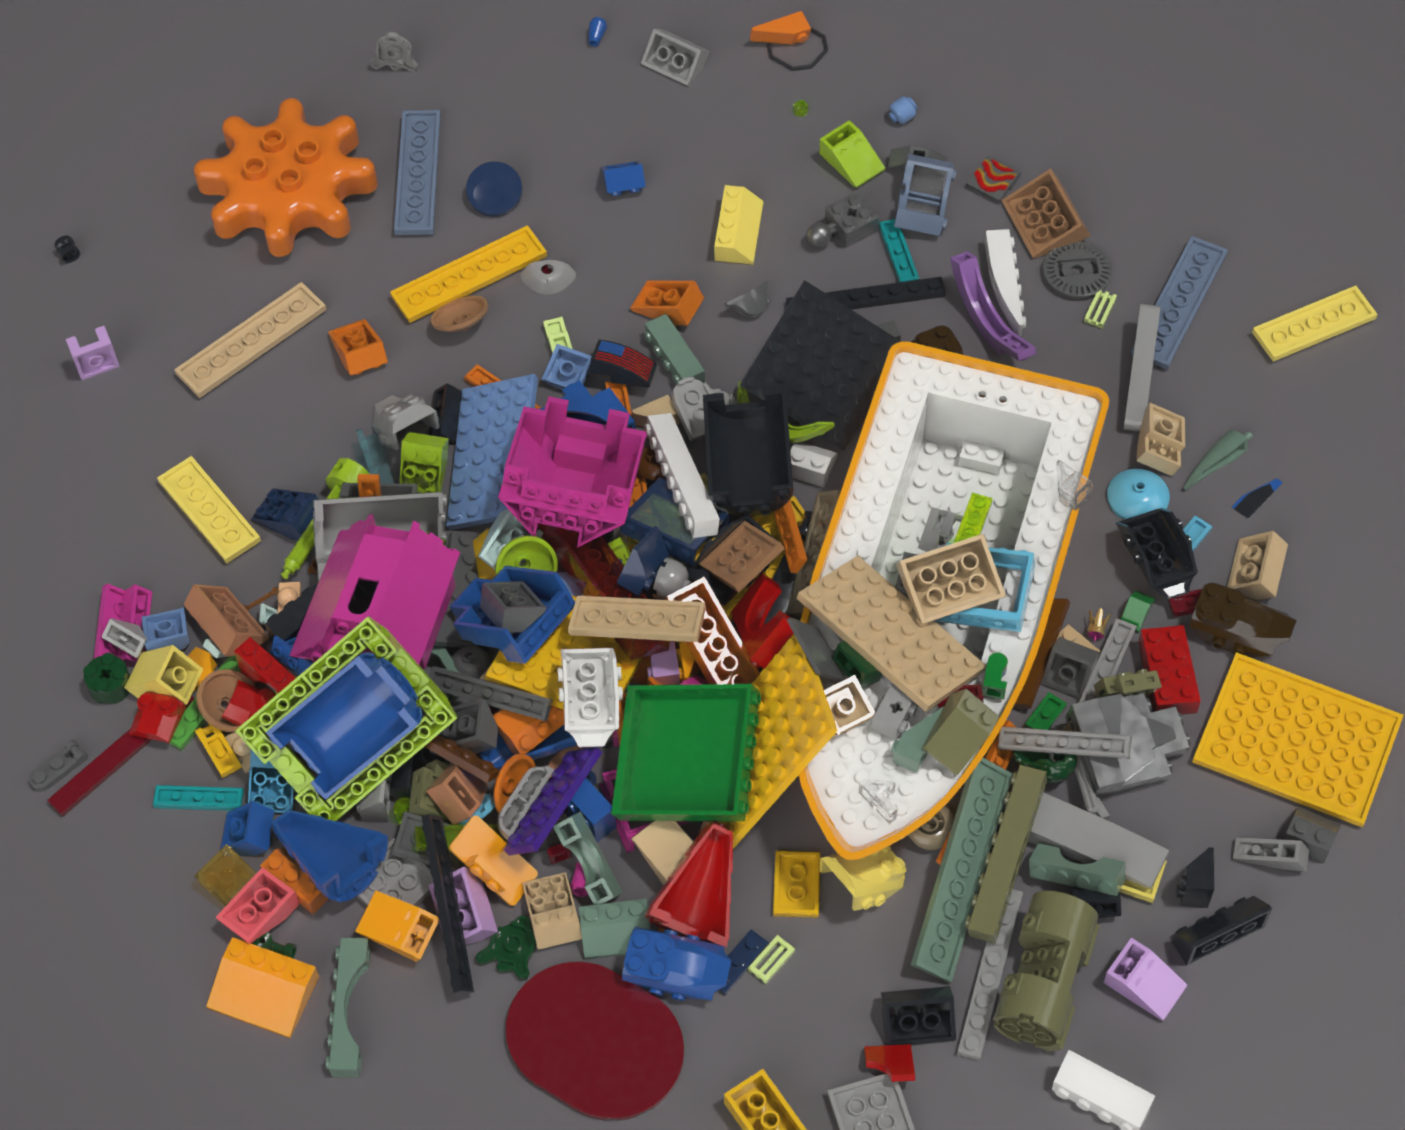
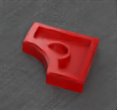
(893, 1060)

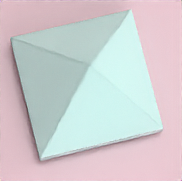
(265, 613)

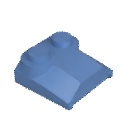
(566, 367)
(166, 630)

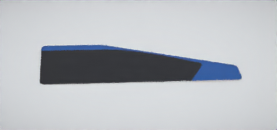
(1253, 500)

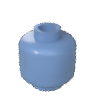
(902, 110)

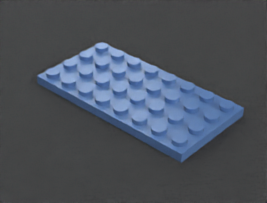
(483, 442)

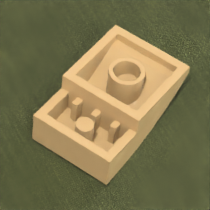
(1161, 439)

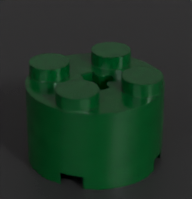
(107, 678)

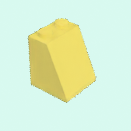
(165, 673)

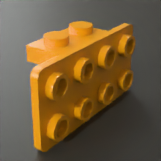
(484, 855)

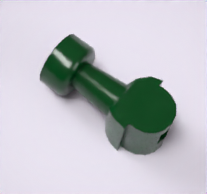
(266, 942)

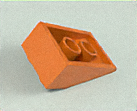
(672, 298)
(358, 347)

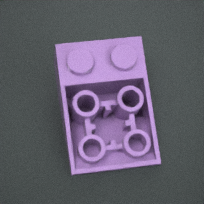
(1145, 979)

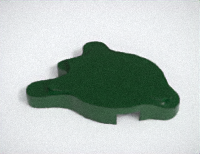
(511, 948)

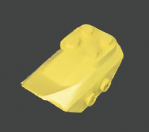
(868, 878)

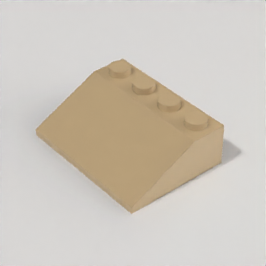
(951, 579)

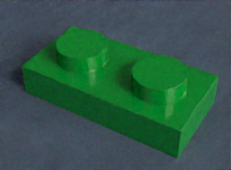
(1046, 713)

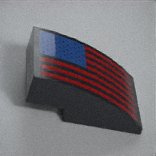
(622, 364)

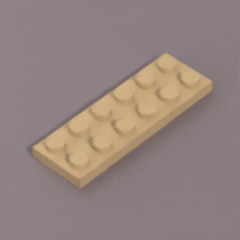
(637, 618)

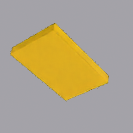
(796, 884)

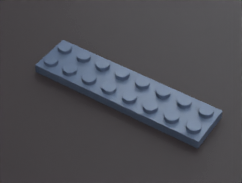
(417, 172)
(1184, 296)

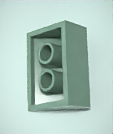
(609, 927)

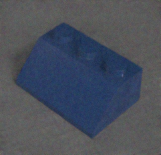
(644, 563)

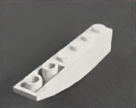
(1004, 276)

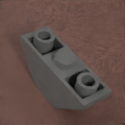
(899, 156)

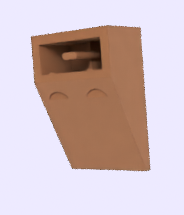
(457, 793)

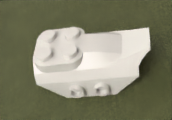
(590, 694)

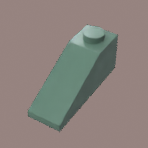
(908, 750)

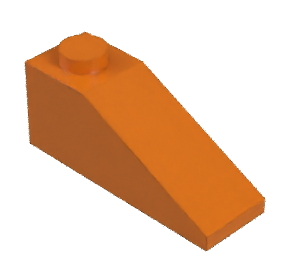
(785, 30)

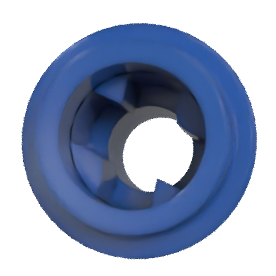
(596, 31)

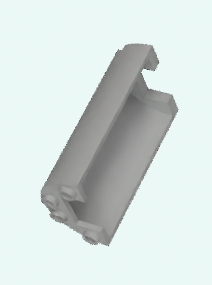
(388, 511)

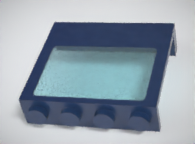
(658, 509)

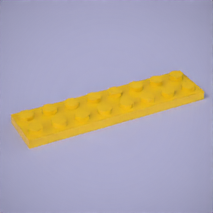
(468, 274)

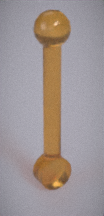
(274, 591)

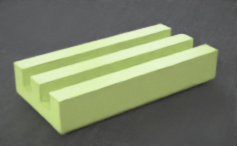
(1105, 296)
(760, 973)

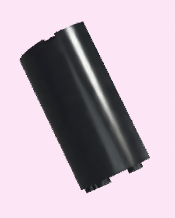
(748, 454)

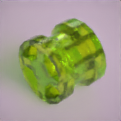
(401, 806)

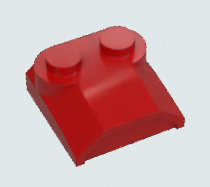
(246, 702)
(157, 717)

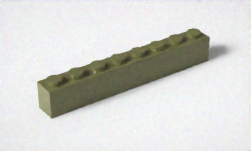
(1007, 854)

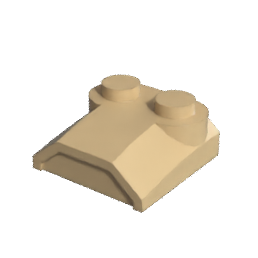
(849, 705)

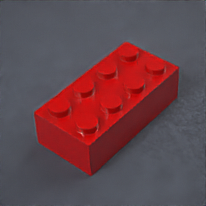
(1169, 654)

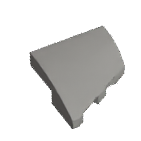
(938, 529)

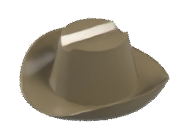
(935, 831)

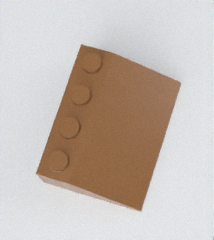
(1045, 215)

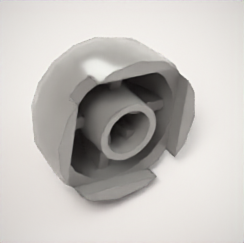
(670, 579)

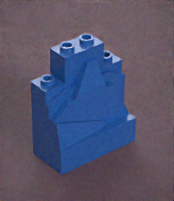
(477, 627)

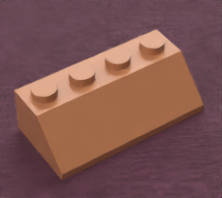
(223, 617)

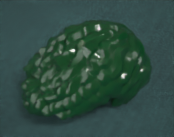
(1057, 766)

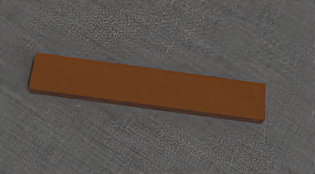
(1054, 624)

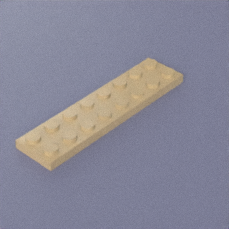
(250, 339)

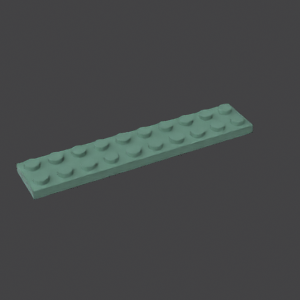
(960, 870)

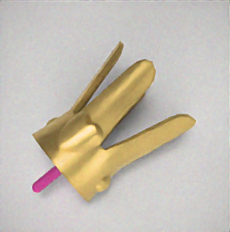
(1097, 626)

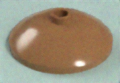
(460, 314)
(218, 689)

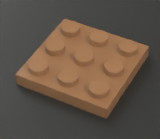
(742, 556)

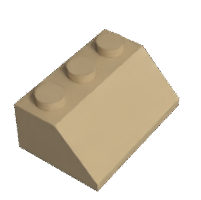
(1258, 565)

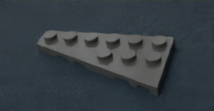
(464, 574)

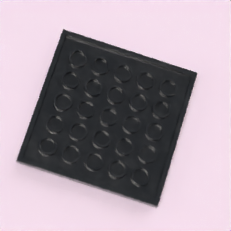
(824, 360)

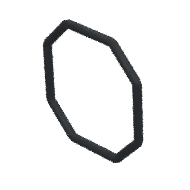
(804, 66)

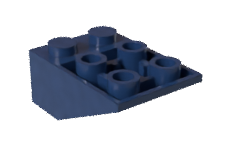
(286, 512)

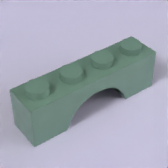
(1100, 876)
(599, 878)

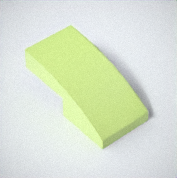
(556, 333)

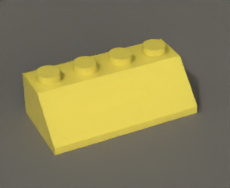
(738, 226)

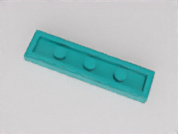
(898, 251)
(198, 797)

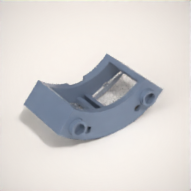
(925, 203)

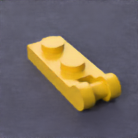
(218, 750)

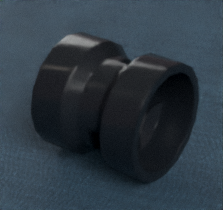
(67, 249)

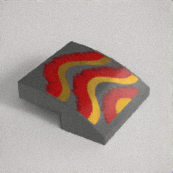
(993, 178)

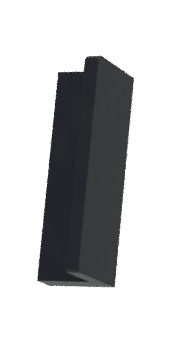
(447, 405)

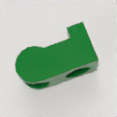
(995, 670)

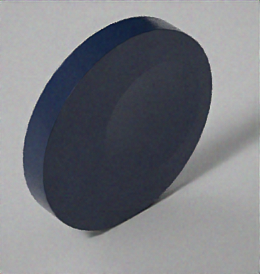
(494, 189)

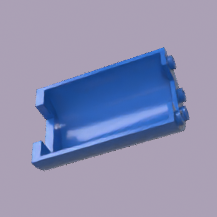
(350, 721)

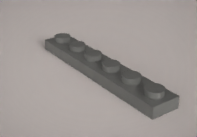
(494, 694)

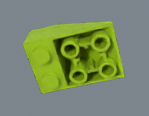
(850, 154)
(424, 461)

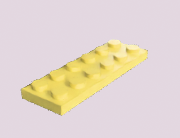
(1314, 323)
(209, 509)

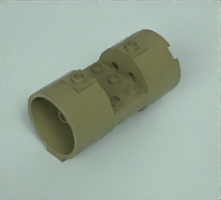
(1056, 941)

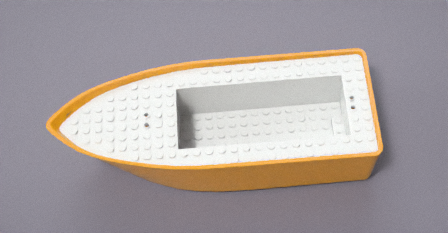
(930, 441)

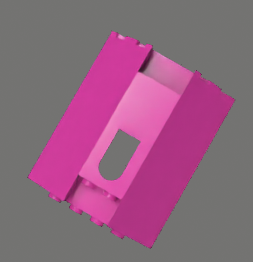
(571, 471)
(410, 595)

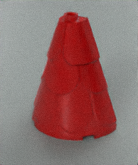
(699, 889)

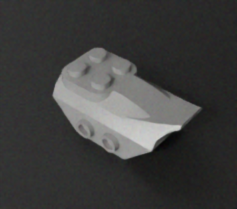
(397, 413)

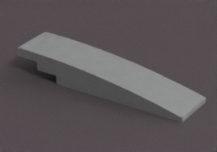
(1090, 838)

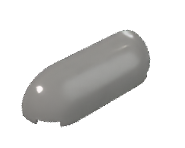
(522, 798)

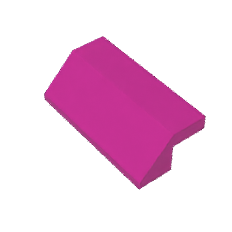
(122, 605)

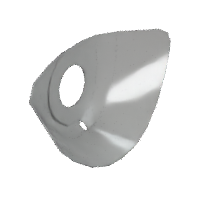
(558, 280)

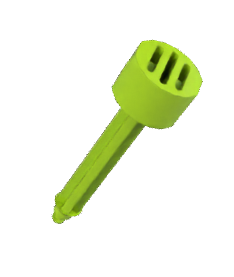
(343, 472)

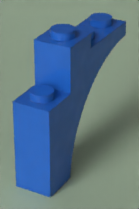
(592, 408)

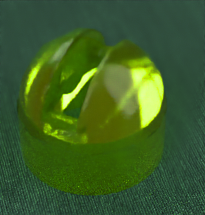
(797, 109)

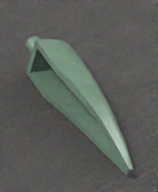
(1223, 452)

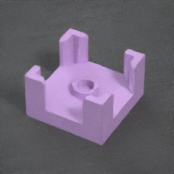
(95, 357)

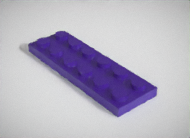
(552, 801)

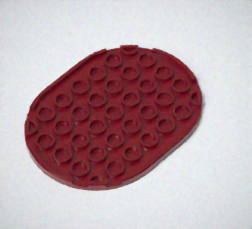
(595, 1040)

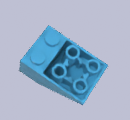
(269, 786)

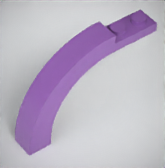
(982, 311)

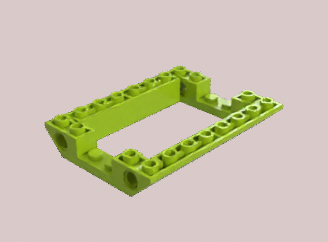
(382, 644)

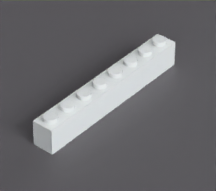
(682, 475)

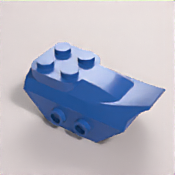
(675, 964)

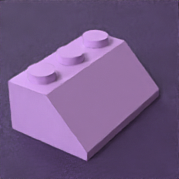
(473, 906)

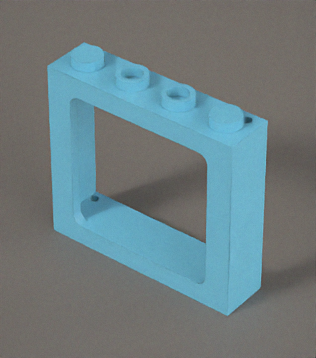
(999, 619)

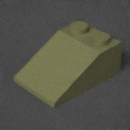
(960, 730)

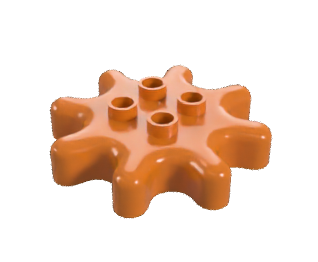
(285, 177)

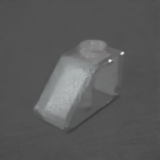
(1072, 486)

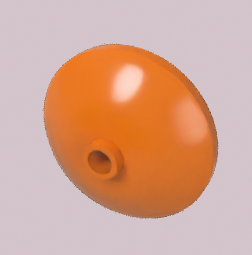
(509, 777)

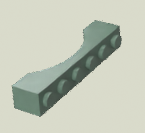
(353, 962)

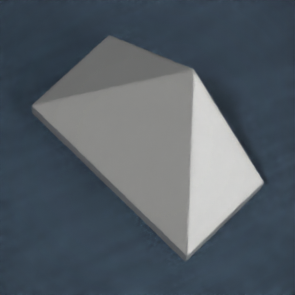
(125, 636)

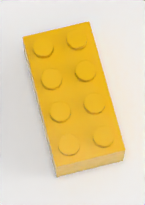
(760, 1105)

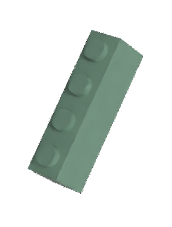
(673, 350)

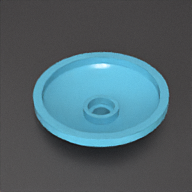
(1130, 501)

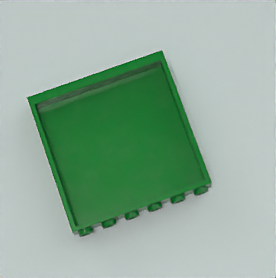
(686, 752)

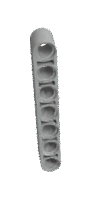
(1142, 366)

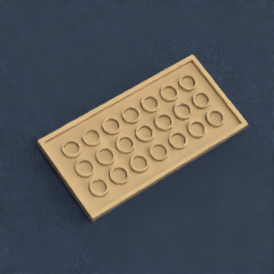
(889, 635)

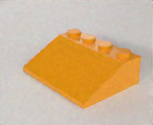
(262, 987)

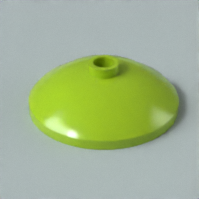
(532, 549)

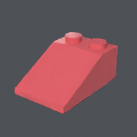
(259, 906)

